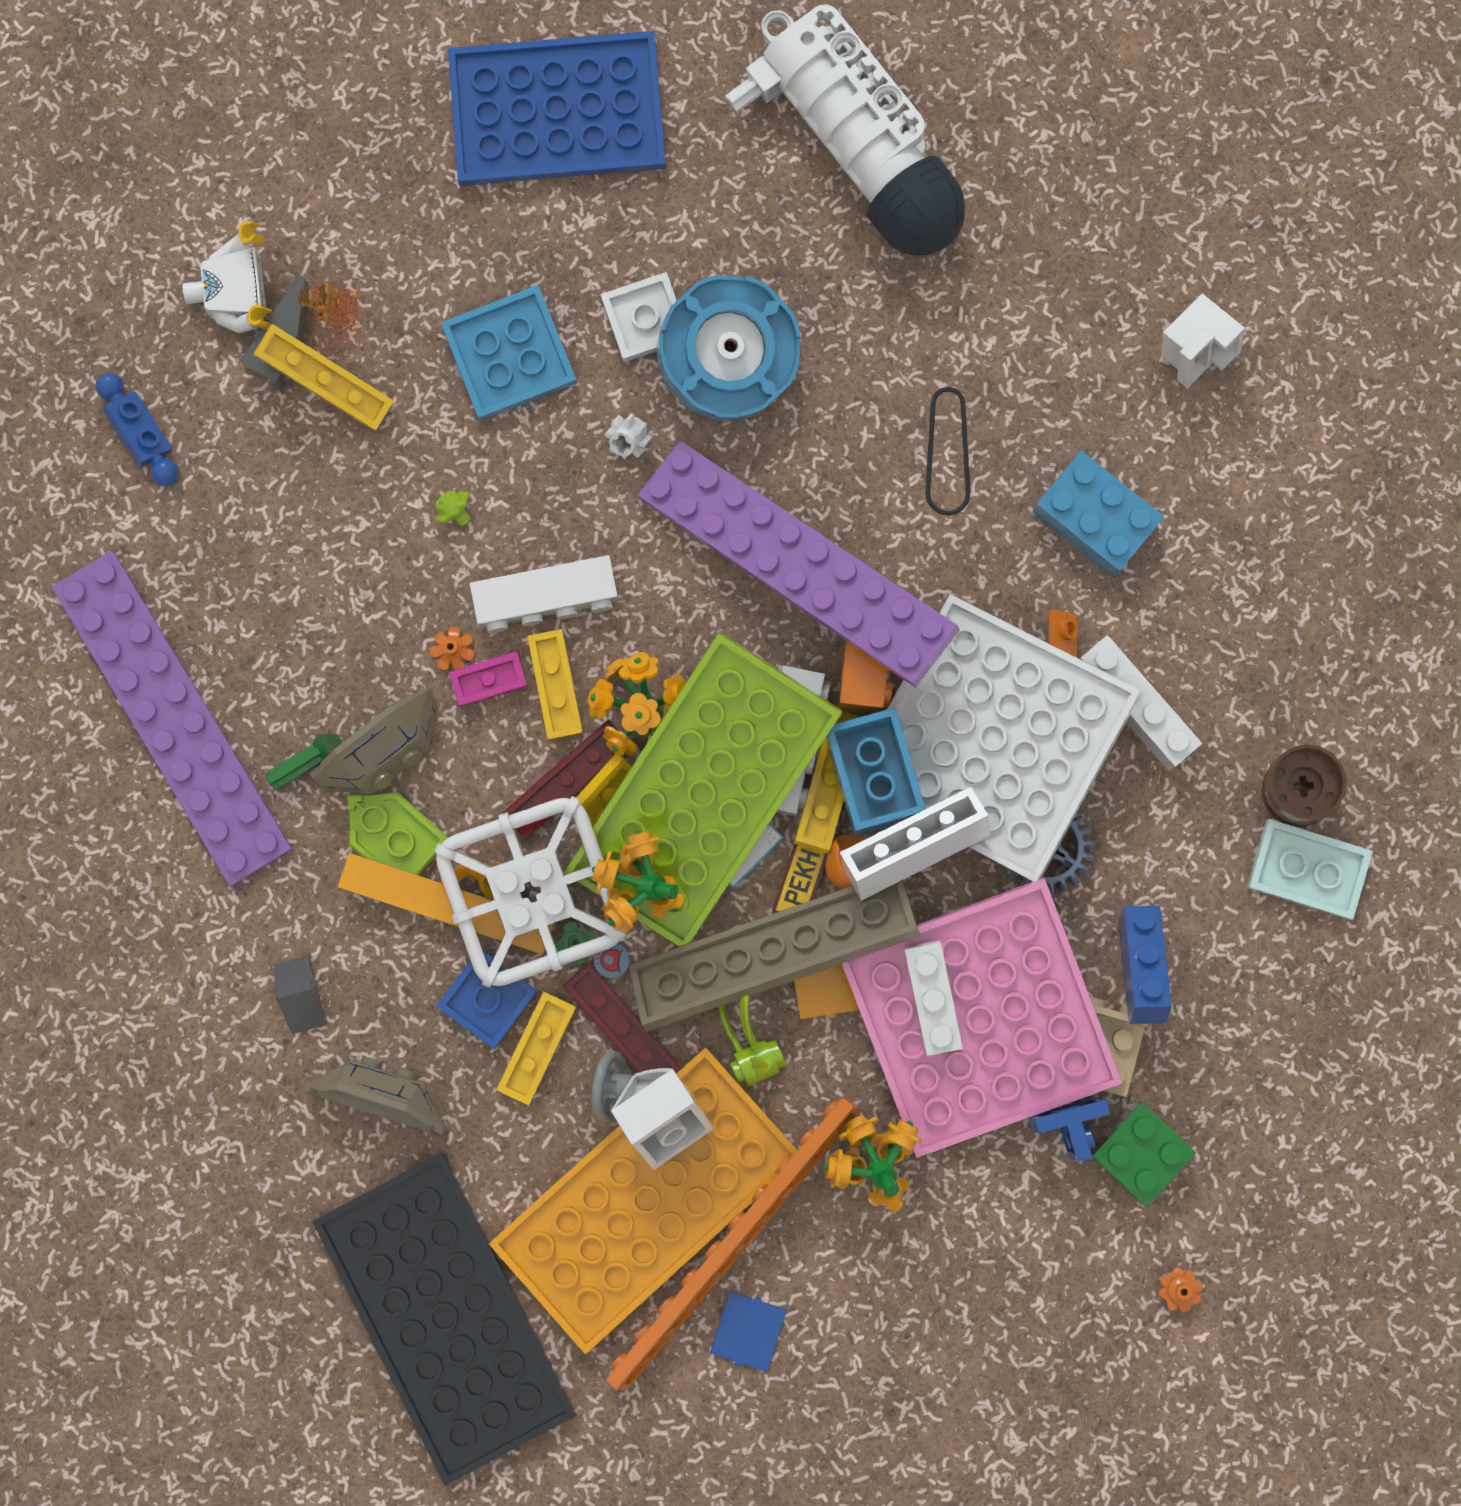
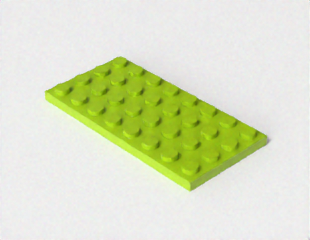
(712, 779)

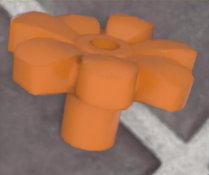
(457, 654)

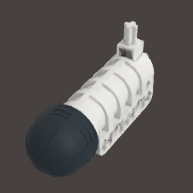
(910, 196)

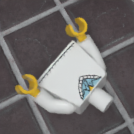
(233, 283)

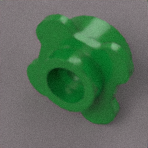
(572, 932)

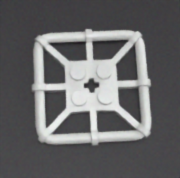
(509, 880)

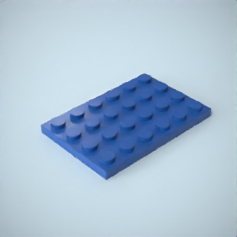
(556, 108)

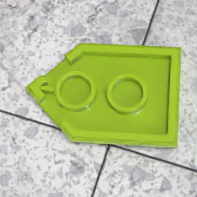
(392, 832)

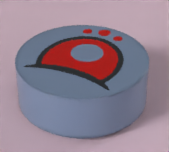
(612, 962)

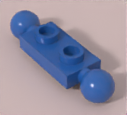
(137, 429)

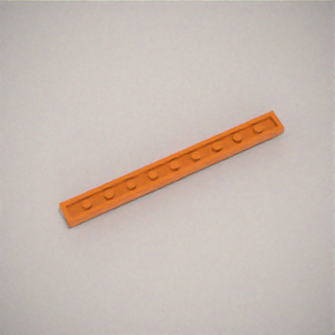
(724, 1254)

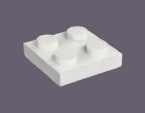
(638, 314)

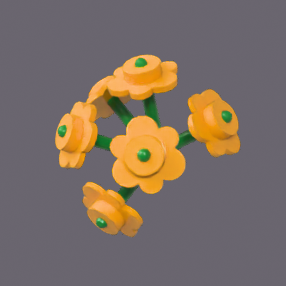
(642, 709)

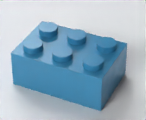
(1097, 514)
(874, 772)

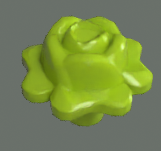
(452, 507)

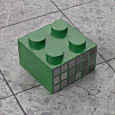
(1141, 1153)

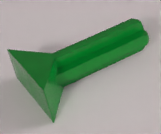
(303, 761)

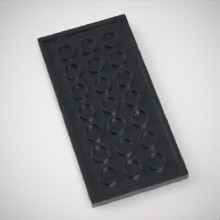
(444, 1318)

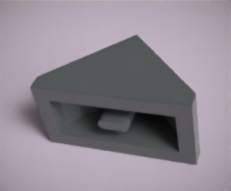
(299, 994)

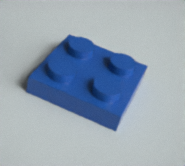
(486, 1010)

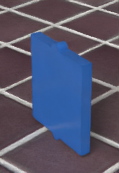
(748, 1331)

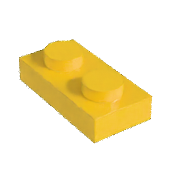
(603, 787)

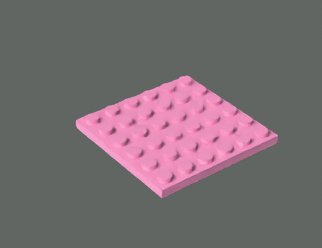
(1019, 1016)

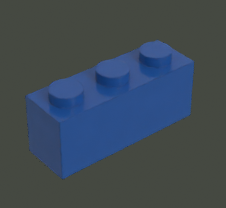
(1144, 965)

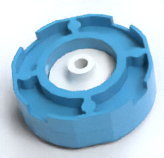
(735, 314)

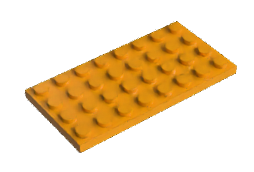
(624, 1229)

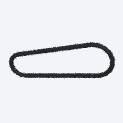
(965, 452)

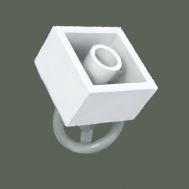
(650, 1108)

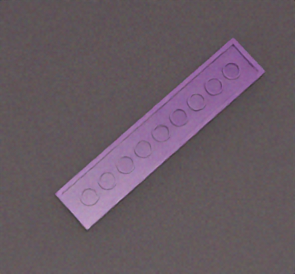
(799, 564)
(172, 718)

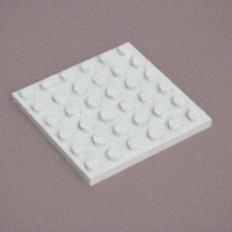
(1015, 728)

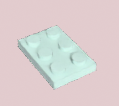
(1309, 869)

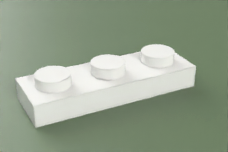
(933, 998)

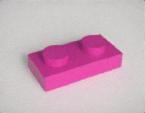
(488, 679)

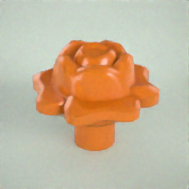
(1180, 1290)

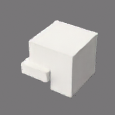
(1199, 338)

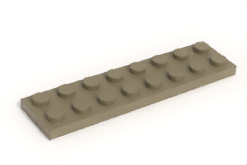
(769, 952)

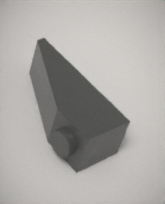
(291, 319)

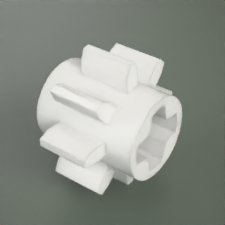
(628, 436)

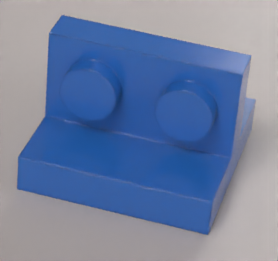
(1069, 1119)

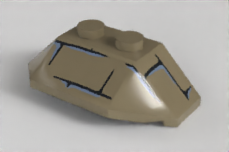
(381, 747)
(381, 1093)

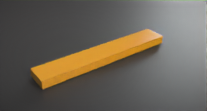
(425, 898)

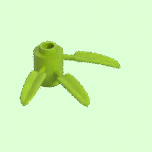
(756, 1061)

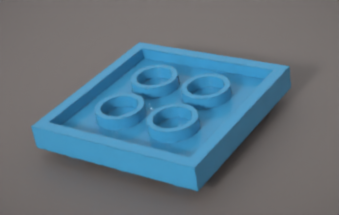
(509, 352)

